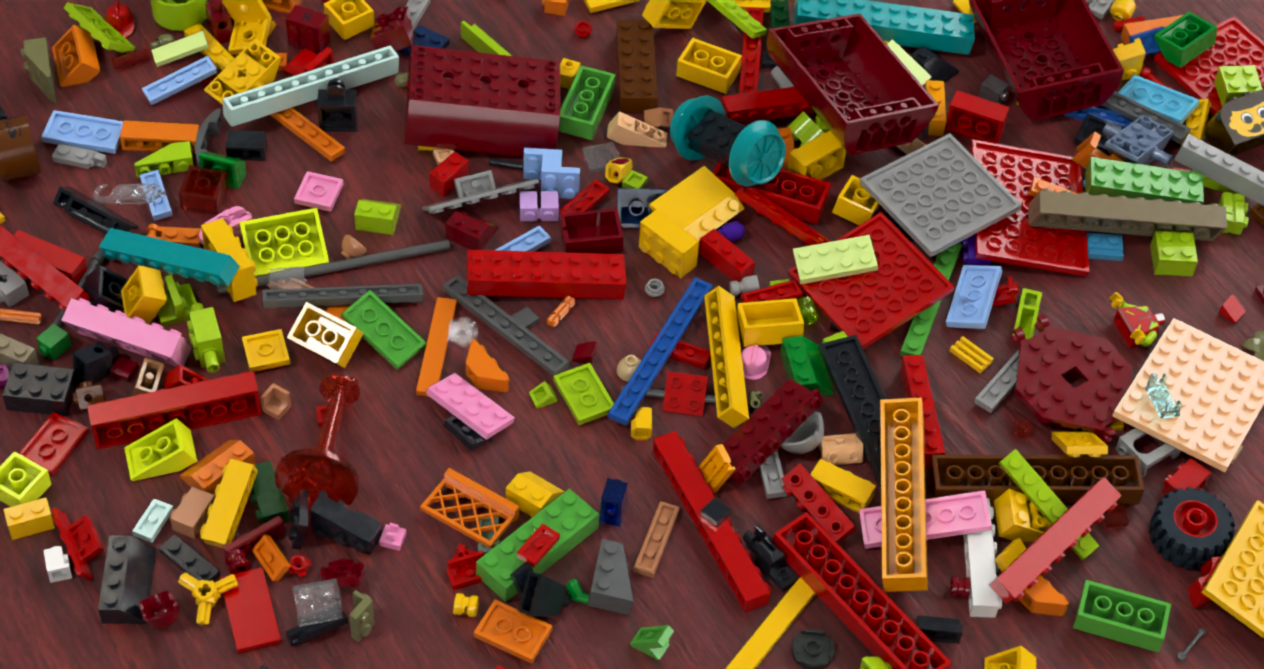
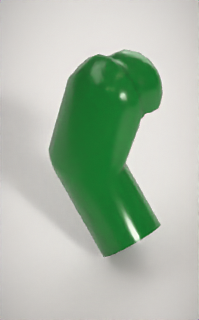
(575, 592)

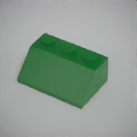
(1186, 38)
(805, 364)

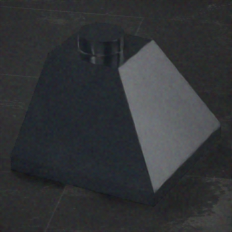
(934, 64)

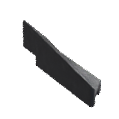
(91, 211)

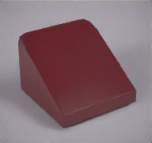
(585, 352)

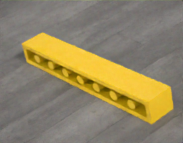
(726, 357)

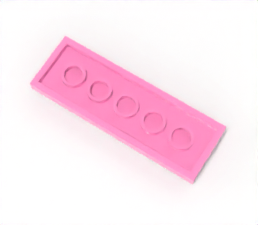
(944, 518)

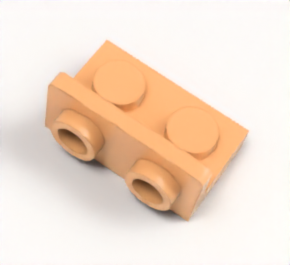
(841, 449)

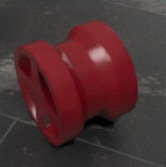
(237, 561)
(960, 587)

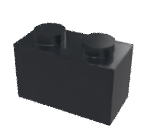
(247, 145)

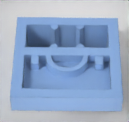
(547, 167)

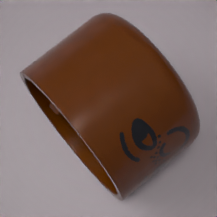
(17, 149)

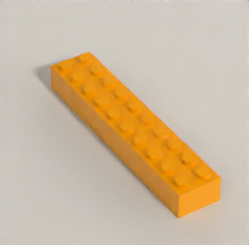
(903, 495)

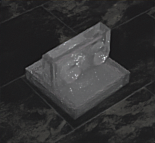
(318, 602)

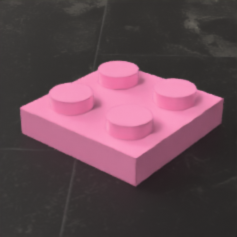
(318, 191)

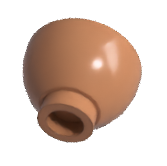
(352, 248)

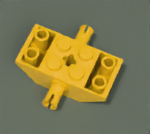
(249, 70)

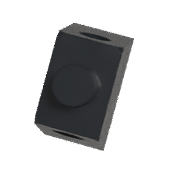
(93, 362)
(542, 596)

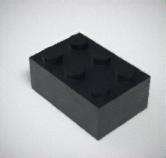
(40, 389)

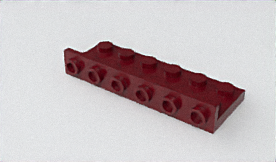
(770, 428)

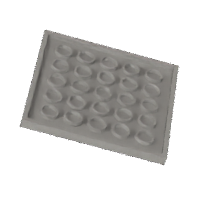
(940, 194)

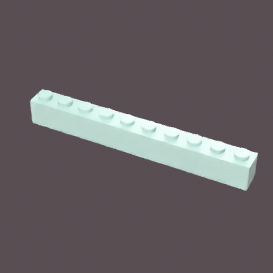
(305, 86)

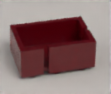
(583, 236)

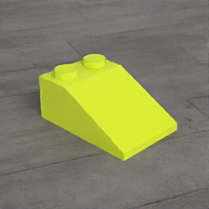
(161, 452)

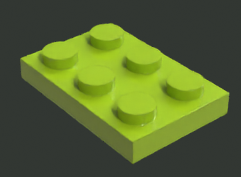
(583, 393)

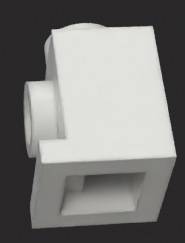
(57, 564)

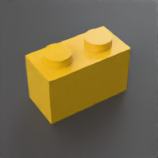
(29, 518)

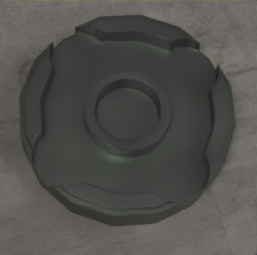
(812, 649)

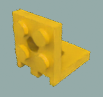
(249, 20)

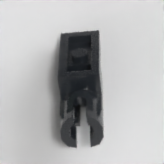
(770, 558)

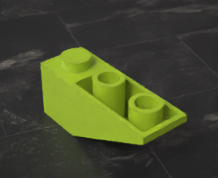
(168, 160)

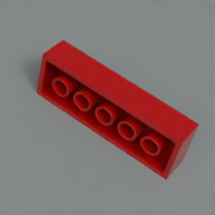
(791, 191)

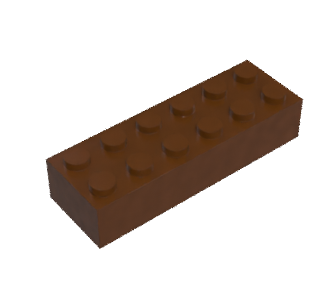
(636, 66)

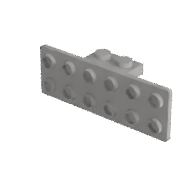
(476, 186)

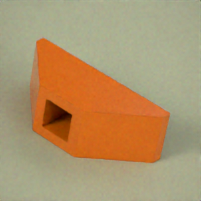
(484, 370)
(1044, 599)

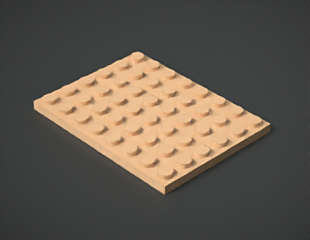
(1217, 390)

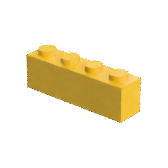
(229, 503)

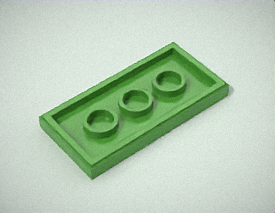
(384, 329)

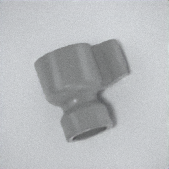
(746, 285)

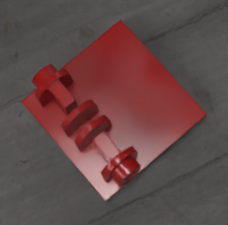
(685, 393)

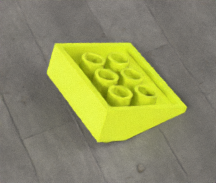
(284, 241)

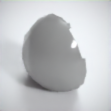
(806, 436)

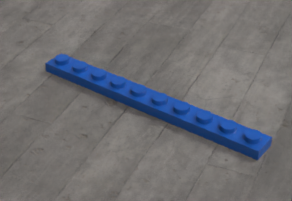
(659, 352)

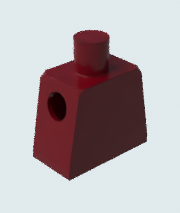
(216, 13)

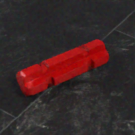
(1118, 25)

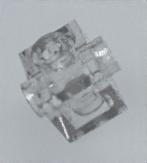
(456, 335)

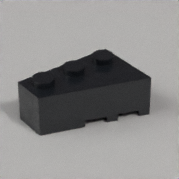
(344, 526)

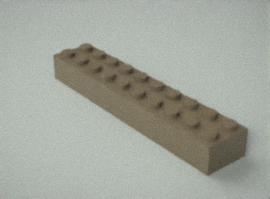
(1125, 214)

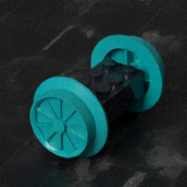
(750, 151)

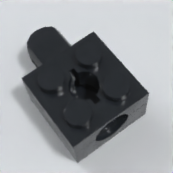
(337, 108)

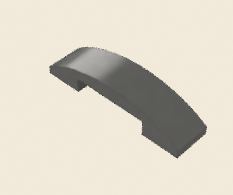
(210, 126)

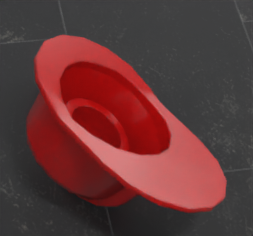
(120, 18)

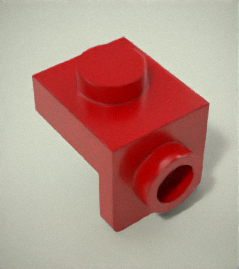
(1006, 293)

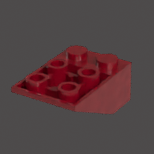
(393, 30)

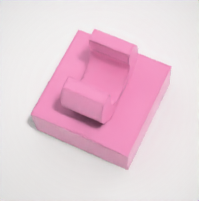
(392, 537)

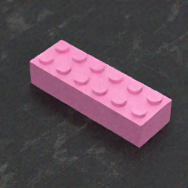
(127, 333)

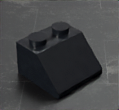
(105, 288)

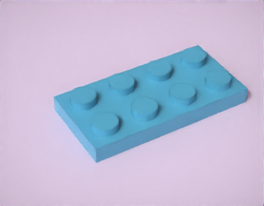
(1160, 98)

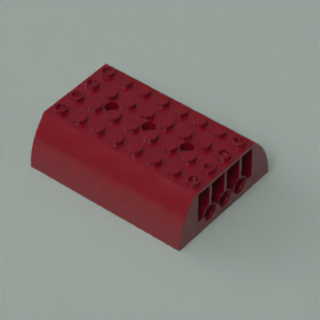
(1076, 56)
(853, 82)
(479, 115)

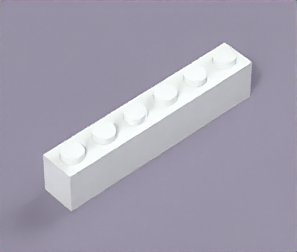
(982, 570)

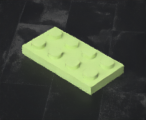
(835, 259)

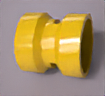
(466, 605)

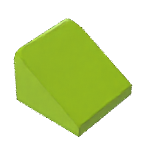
(543, 395)

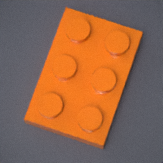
(513, 631)

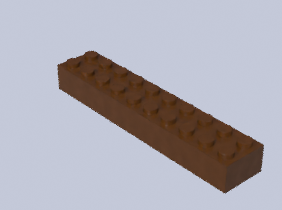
(1063, 474)

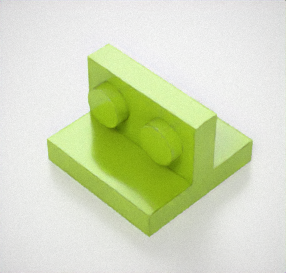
(177, 304)

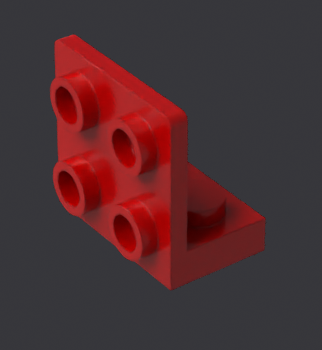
(308, 61)

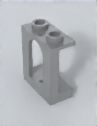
(1125, 447)

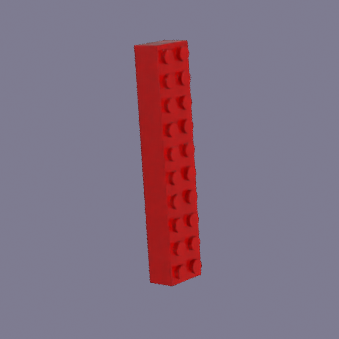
(856, 597)

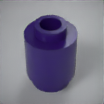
(732, 231)

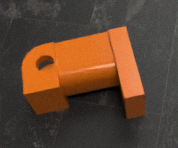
(1088, 149)

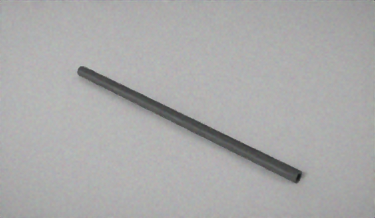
(361, 261)

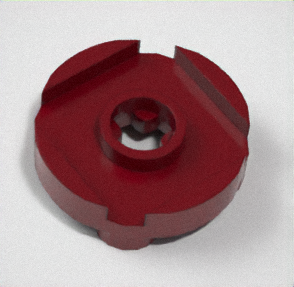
(345, 571)

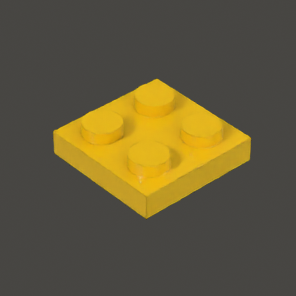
(266, 350)

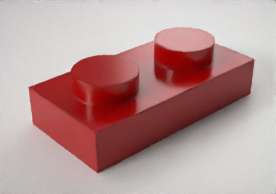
(538, 545)

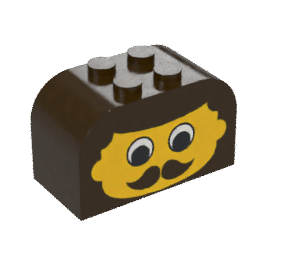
(1238, 124)

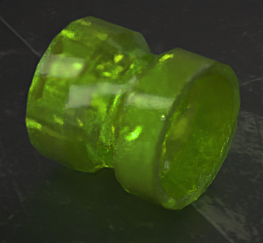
(808, 310)

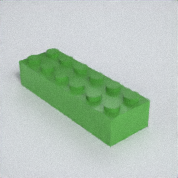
(1144, 181)
(565, 515)

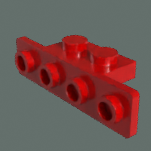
(80, 540)

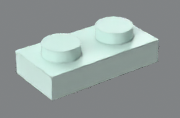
(152, 520)

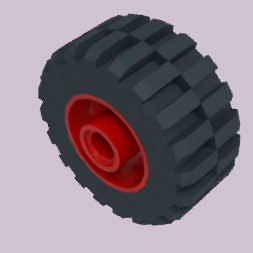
(1191, 527)

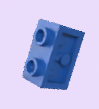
(1148, 40)

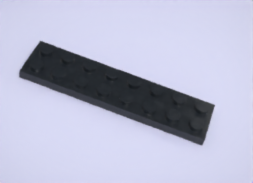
(858, 394)

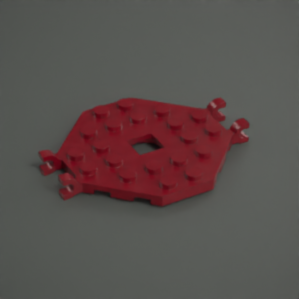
(1051, 397)

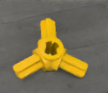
(201, 588)

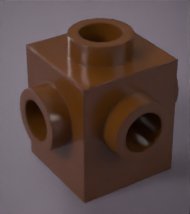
(88, 388)

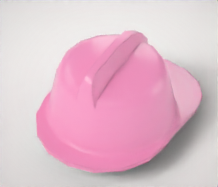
(755, 361)

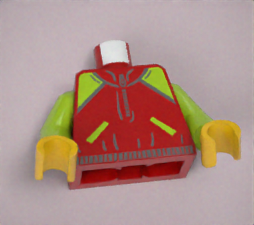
(1135, 322)

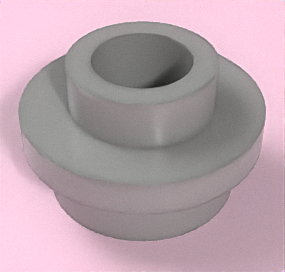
(654, 288)

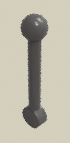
(1182, 655)

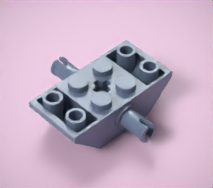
(1139, 141)

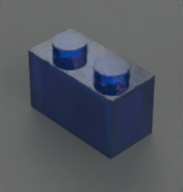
(613, 502)

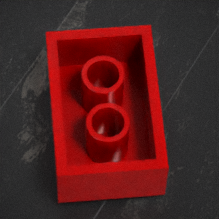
(976, 118)

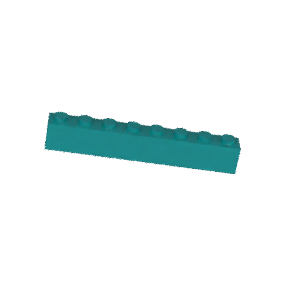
(169, 257)

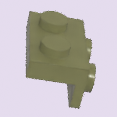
(362, 616)

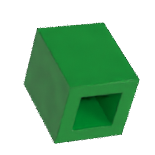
(53, 342)

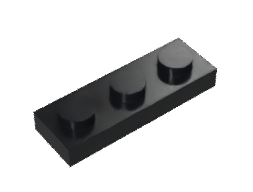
(188, 560)

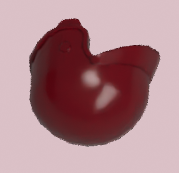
(159, 609)

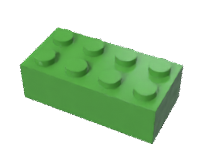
(586, 102)
(1122, 616)

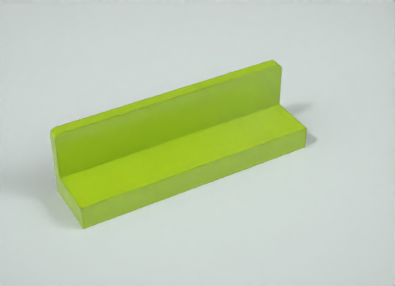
(480, 40)

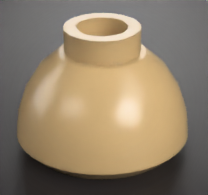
(627, 367)

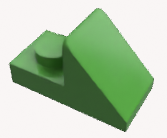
(652, 640)

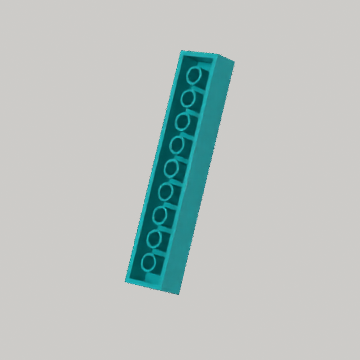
(902, 23)

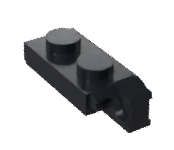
(303, 633)

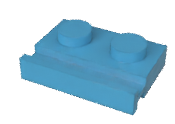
(1105, 246)

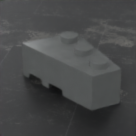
(610, 580)

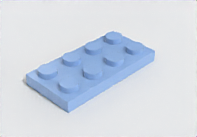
(83, 131)
(974, 296)

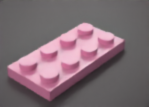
(470, 406)

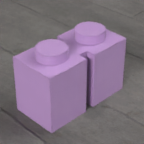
(549, 206)

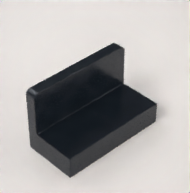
(940, 629)

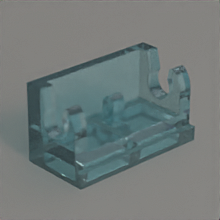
(1162, 397)

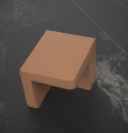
(658, 117)
(276, 401)

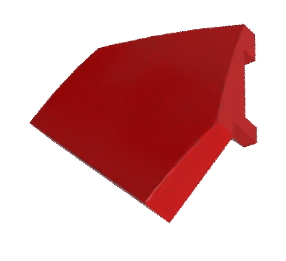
(462, 568)

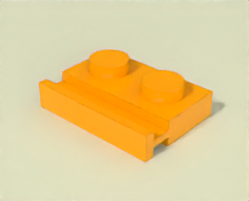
(716, 467)

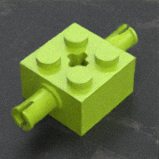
(205, 337)

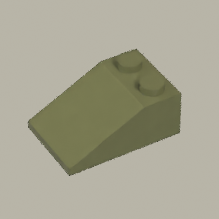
(39, 65)

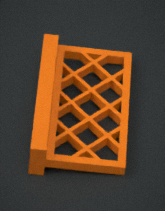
(483, 497)

